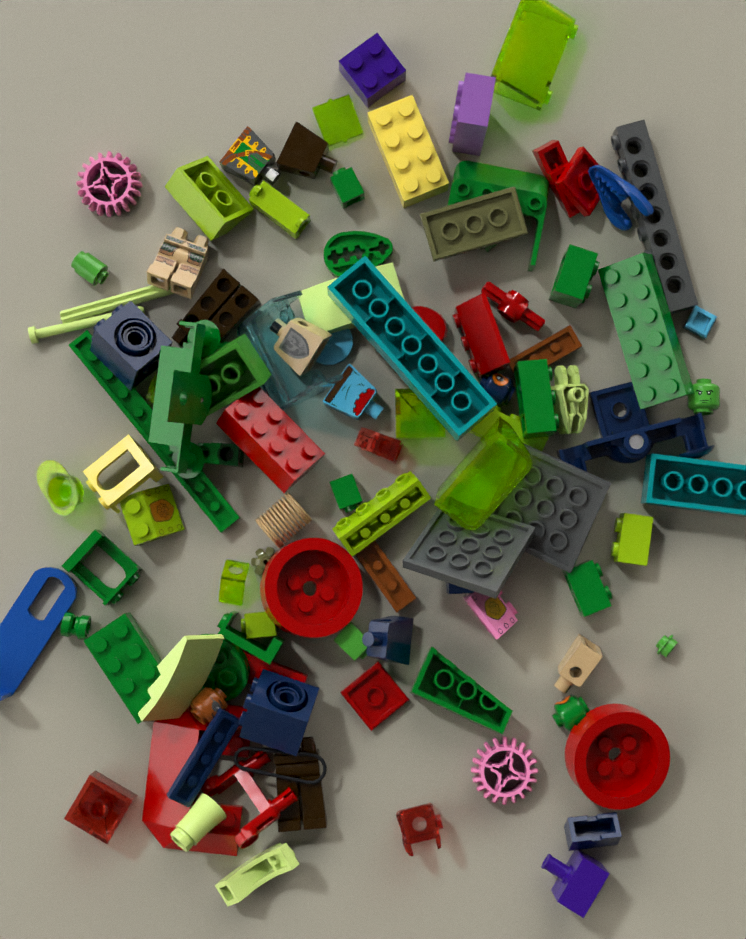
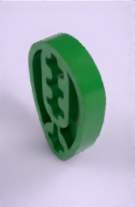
(349, 241)

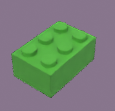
(233, 372)

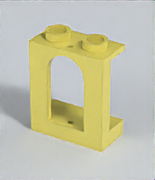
(112, 497)

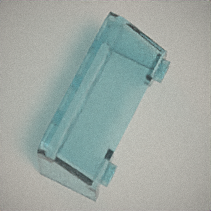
(284, 384)

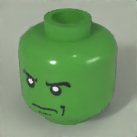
(706, 397)

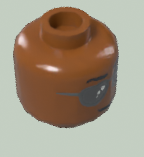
(207, 704)

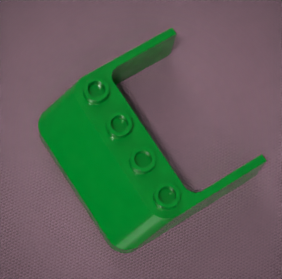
(478, 179)

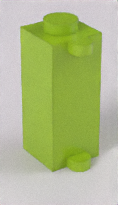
(279, 209)

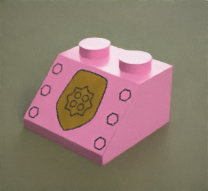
(492, 612)

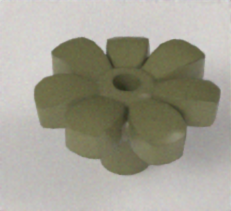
(260, 561)

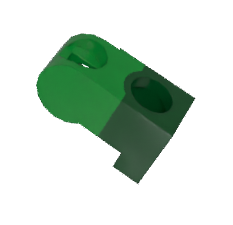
(222, 454)

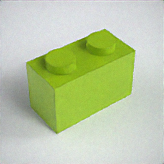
(632, 539)

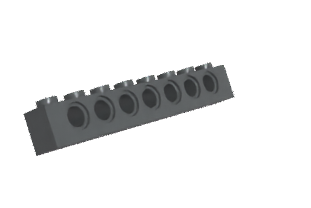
(637, 135)

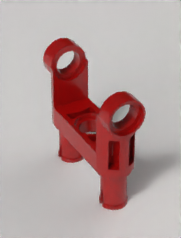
(268, 809)

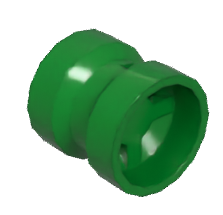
(75, 625)

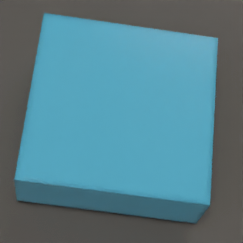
(700, 322)

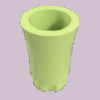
(197, 822)

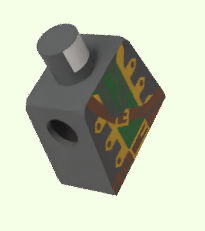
(250, 159)

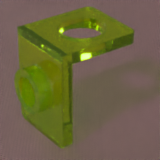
(233, 585)

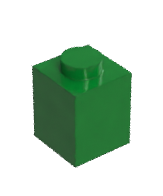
(346, 187)
(346, 493)

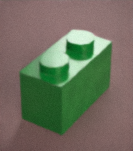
(588, 588)

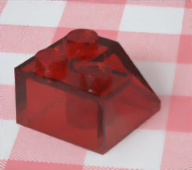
(100, 806)

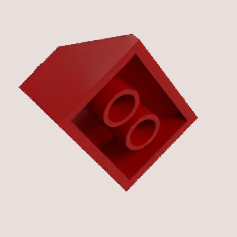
(481, 336)

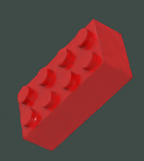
(270, 438)

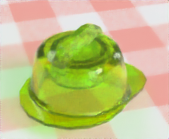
(59, 487)

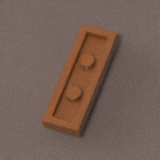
(551, 348)
(385, 576)

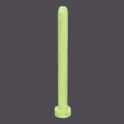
(36, 334)

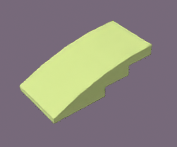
(324, 313)
(181, 676)

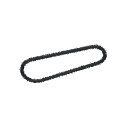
(278, 775)

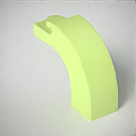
(255, 872)

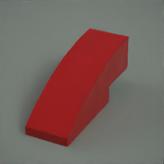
(552, 164)

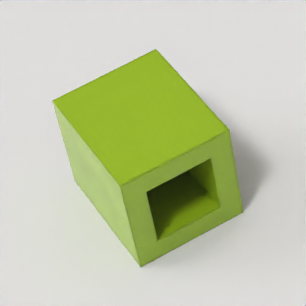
(258, 625)

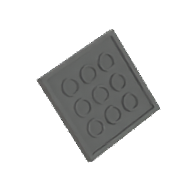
(559, 504)
(470, 558)

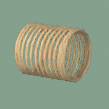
(277, 513)

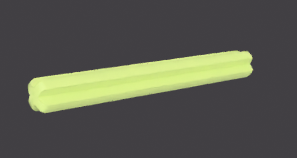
(109, 304)

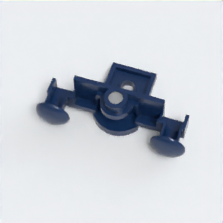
(630, 436)

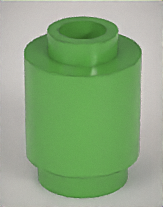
(90, 268)

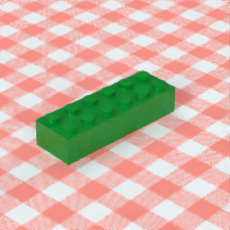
(646, 331)

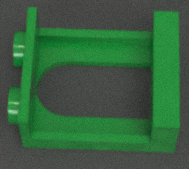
(75, 566)
(250, 645)

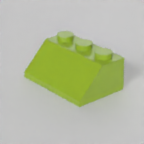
(208, 197)

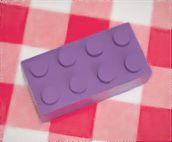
(471, 113)

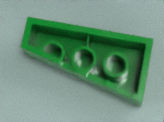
(453, 690)

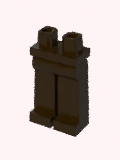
(223, 303)
(312, 794)

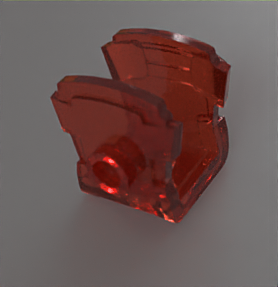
(410, 835)

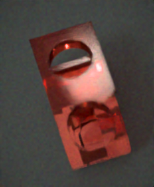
(379, 444)

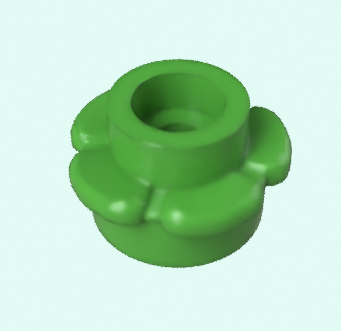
(666, 645)

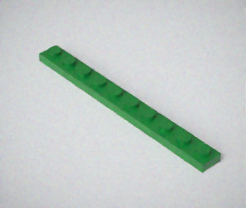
(140, 415)

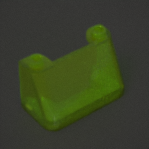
(532, 52)

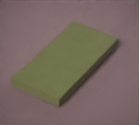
(474, 224)

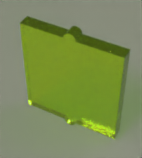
(337, 120)

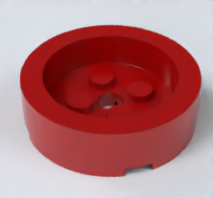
(336, 593)
(631, 775)

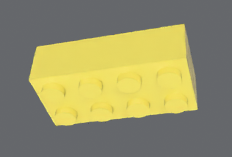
(408, 151)

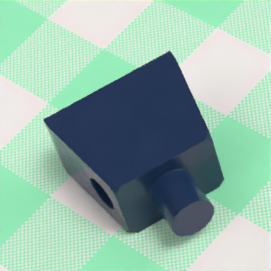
(389, 639)

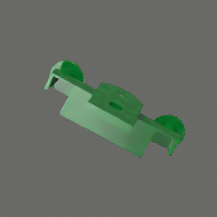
(183, 397)

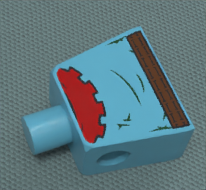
(353, 396)

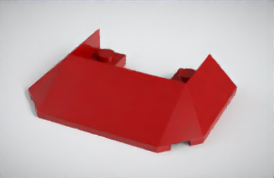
(170, 749)

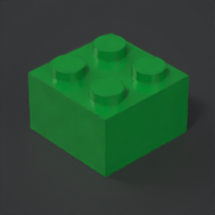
(573, 276)

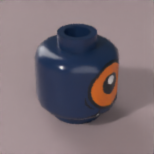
(498, 387)

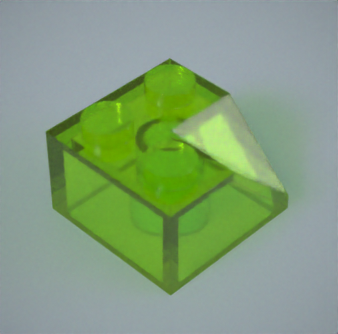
(414, 419)

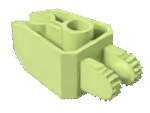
(570, 399)

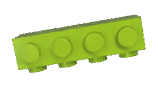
(381, 513)

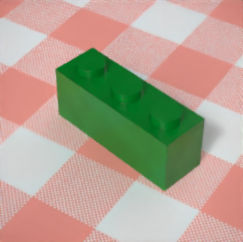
(535, 398)

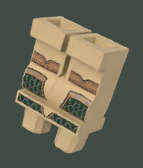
(179, 263)

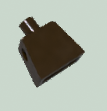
(305, 154)

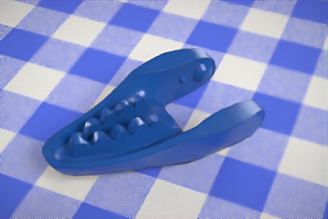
(613, 192)

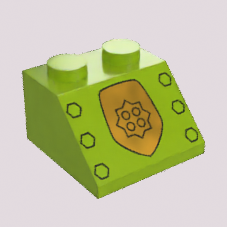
(151, 514)

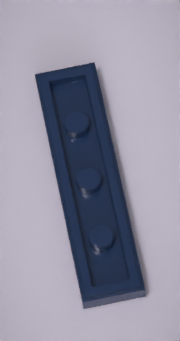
(203, 758)

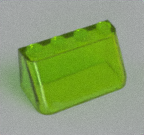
(484, 476)

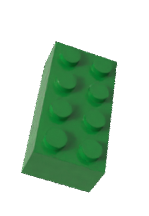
(126, 660)

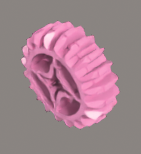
(119, 181)
(506, 760)

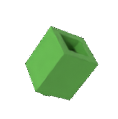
(351, 641)

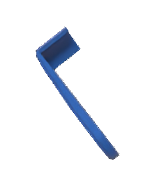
(24, 635)

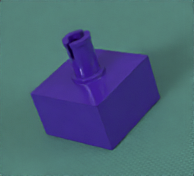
(577, 880)

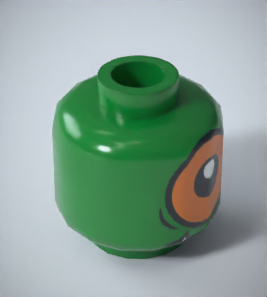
(570, 711)

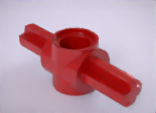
(513, 306)

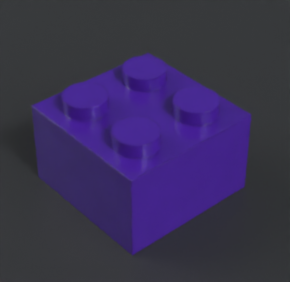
(372, 70)

